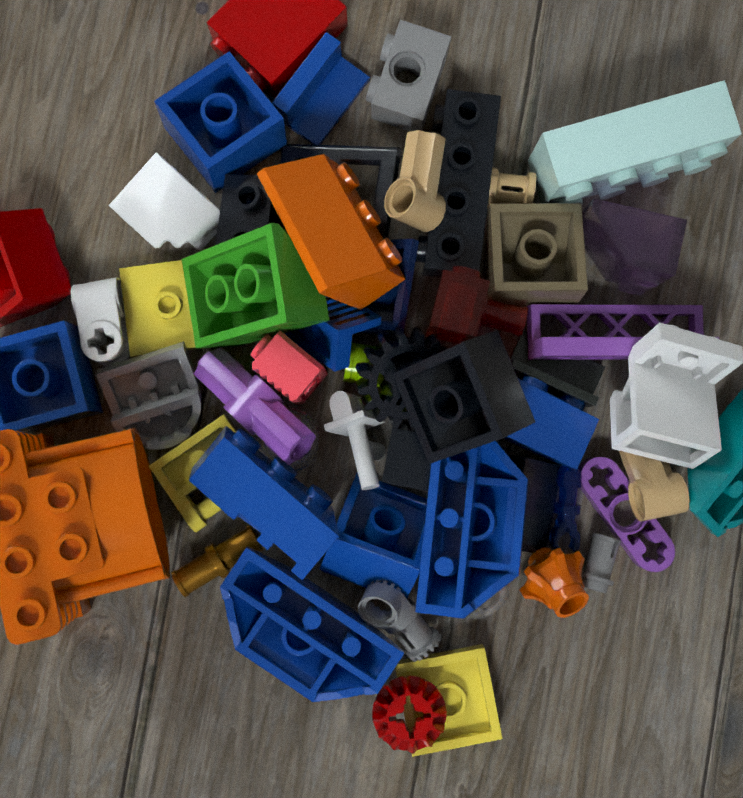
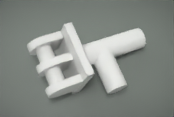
(352, 420)

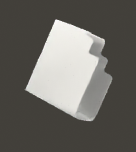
(166, 207)

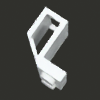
(671, 396)

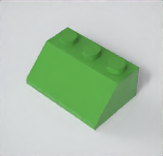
(250, 289)

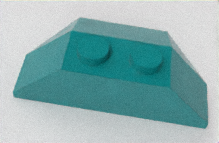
(718, 482)

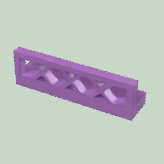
(599, 348)

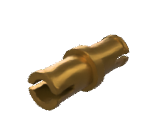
(215, 562)

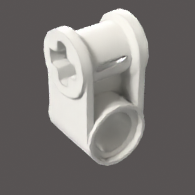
(99, 315)

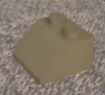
(535, 254)

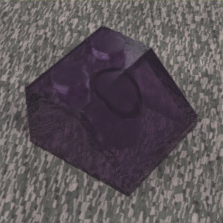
(632, 244)

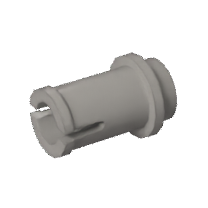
(600, 562)

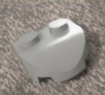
(154, 395)

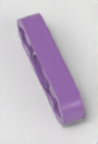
(634, 547)

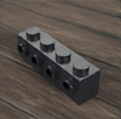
(470, 132)

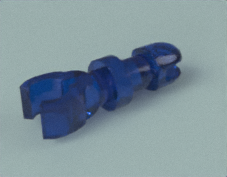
(567, 508)

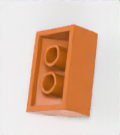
(333, 229)

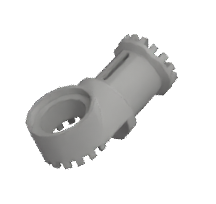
(400, 620)

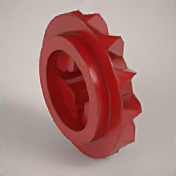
(424, 698)

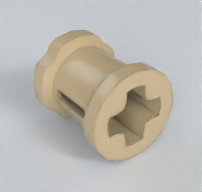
(525, 185)

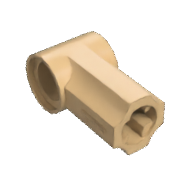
(414, 195)
(654, 488)

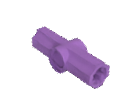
(255, 405)

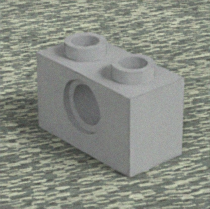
(411, 50)

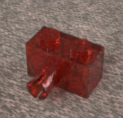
(464, 306)

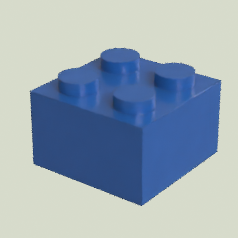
(222, 121)
(45, 379)

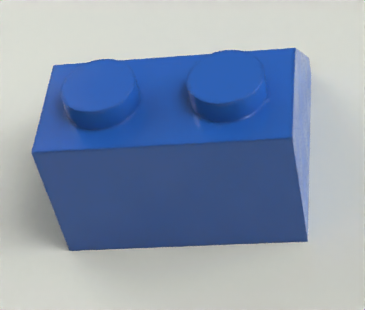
(378, 537)

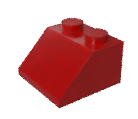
(29, 266)

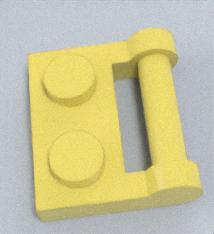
(175, 469)

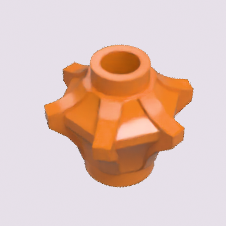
(556, 581)

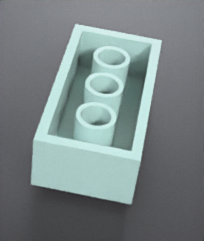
(635, 146)

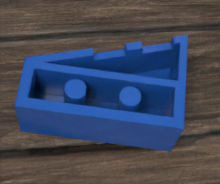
(559, 428)
(267, 498)

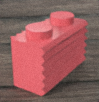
(287, 367)

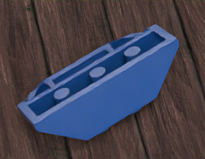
(471, 531)
(303, 632)

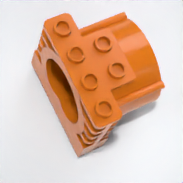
(73, 527)

